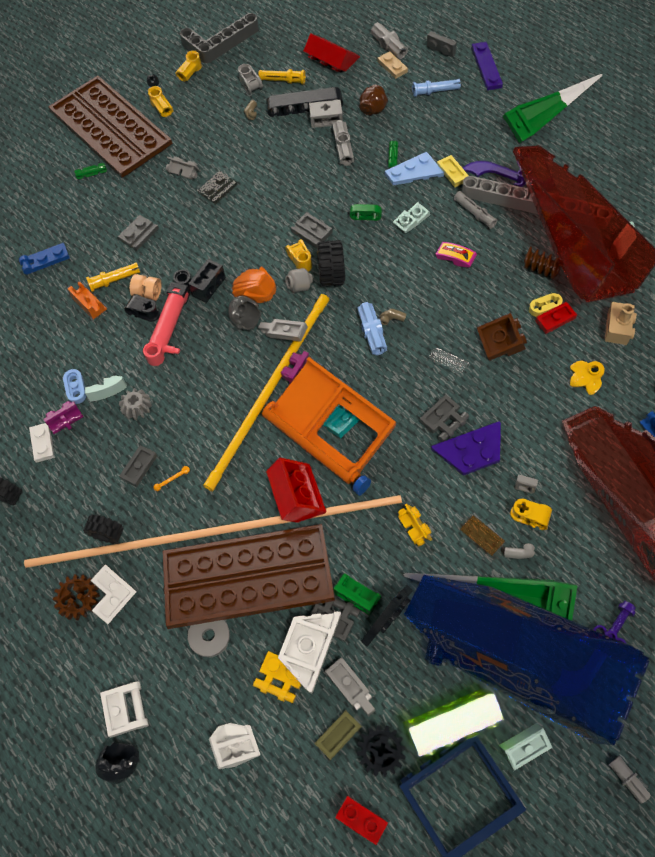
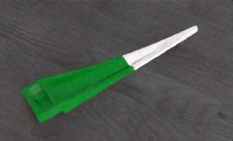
(532, 116)

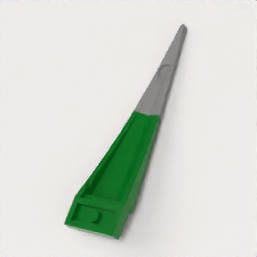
(546, 594)

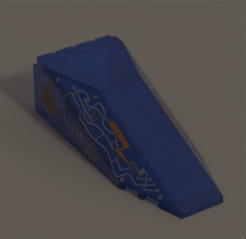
(532, 655)

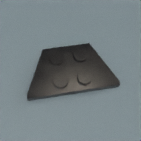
(390, 614)

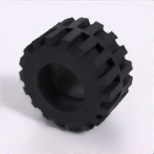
(331, 263)

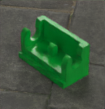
(357, 594)

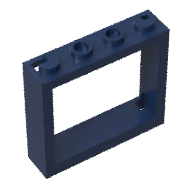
(445, 757)

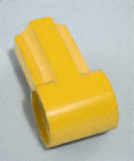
(190, 65)
(159, 101)

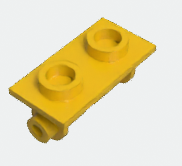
(411, 518)

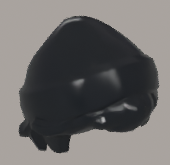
(117, 762)

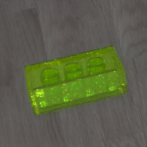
(453, 721)

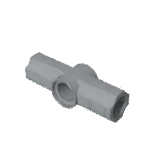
(389, 40)
(343, 143)

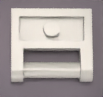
(116, 709)

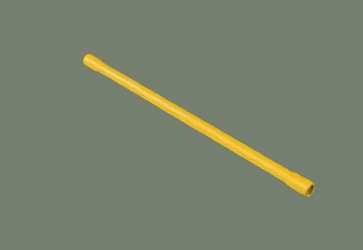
(215, 476)

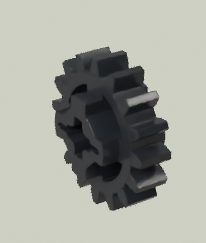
(392, 753)

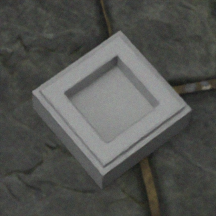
(526, 484)

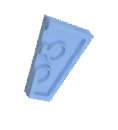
(414, 169)

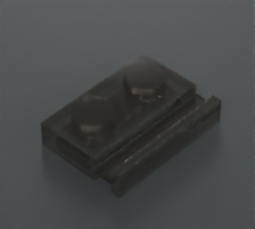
(217, 187)

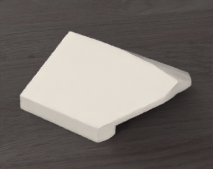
(233, 745)

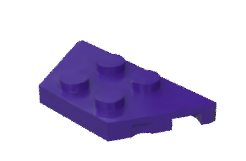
(472, 450)

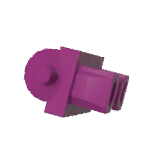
(298, 361)
(63, 418)

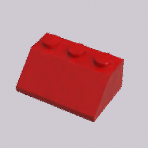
(329, 53)
(295, 490)

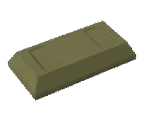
(338, 735)

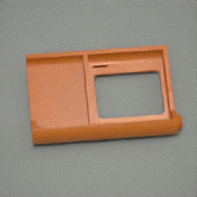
(309, 404)

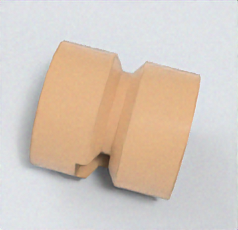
(145, 287)

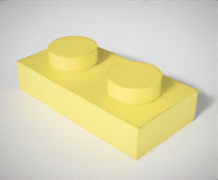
(452, 170)

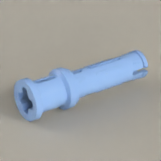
(428, 87)

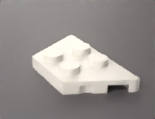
(308, 646)

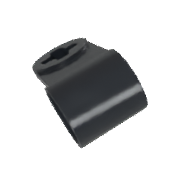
(142, 308)

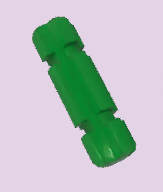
(393, 154)
(90, 171)

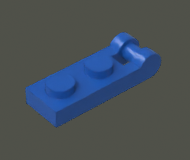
(43, 258)

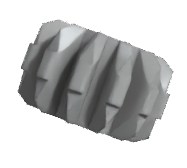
(135, 404)

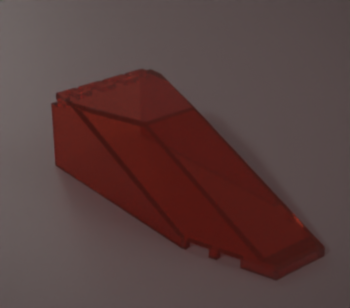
(588, 235)

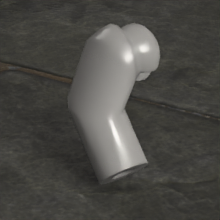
(518, 553)

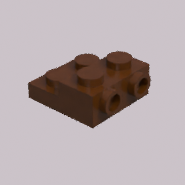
(502, 337)

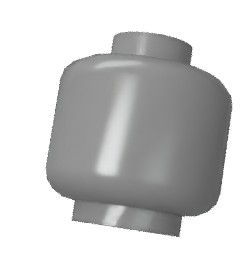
(298, 280)

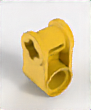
(299, 255)
(533, 513)

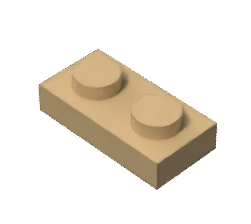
(392, 64)

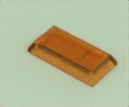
(482, 535)

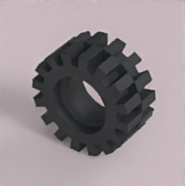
(9, 492)
(103, 529)

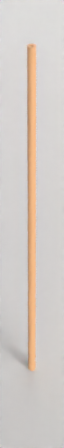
(201, 533)

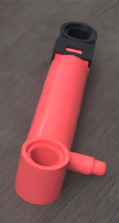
(178, 295)

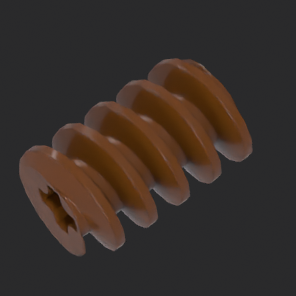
(542, 263)

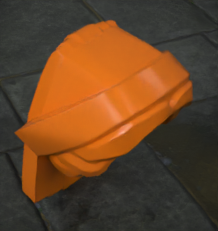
(255, 284)

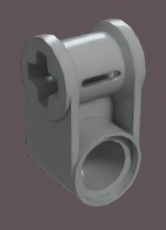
(249, 78)

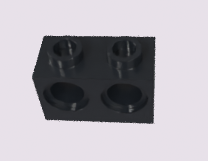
(207, 280)

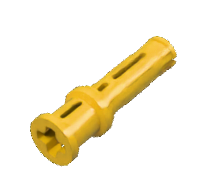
(292, 76)
(104, 279)

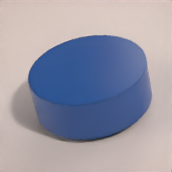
(361, 485)

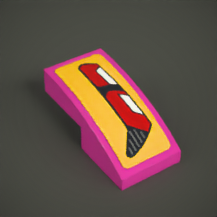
(458, 254)

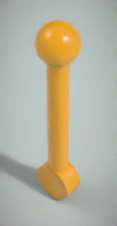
(185, 470)

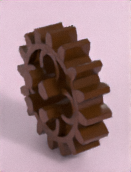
(79, 586)

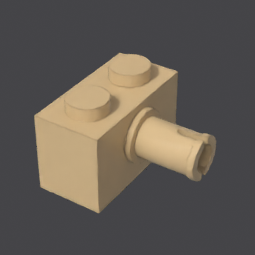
(620, 323)

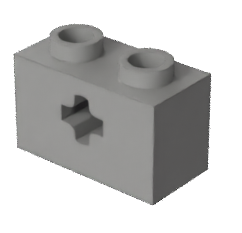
(325, 113)

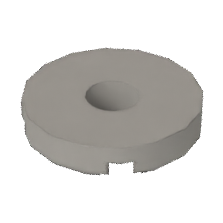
(213, 647)

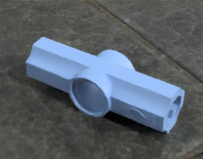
(372, 328)

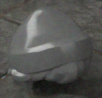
(244, 312)

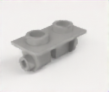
(177, 164)

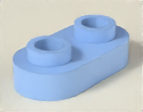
(74, 388)

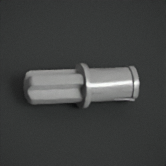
(630, 780)

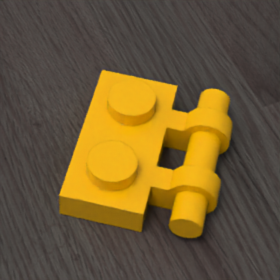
(276, 670)

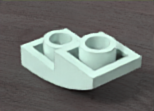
(408, 220)
(111, 387)

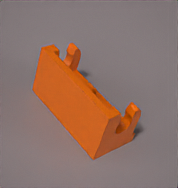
(87, 301)

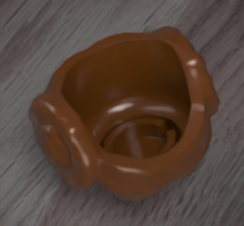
(373, 100)

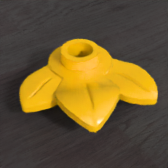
(585, 377)

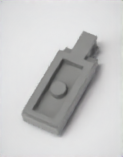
(284, 329)
(350, 686)

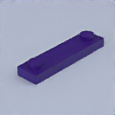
(487, 66)

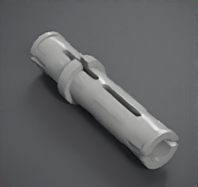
(480, 213)

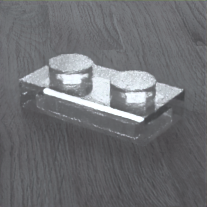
(444, 358)

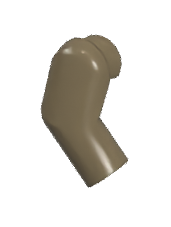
(249, 110)
(391, 314)

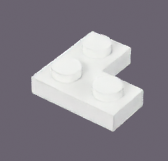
(116, 592)

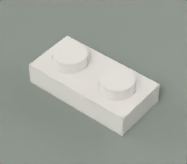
(41, 442)

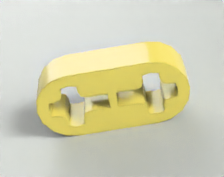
(544, 303)

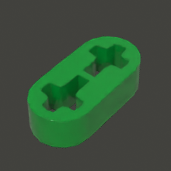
(365, 212)

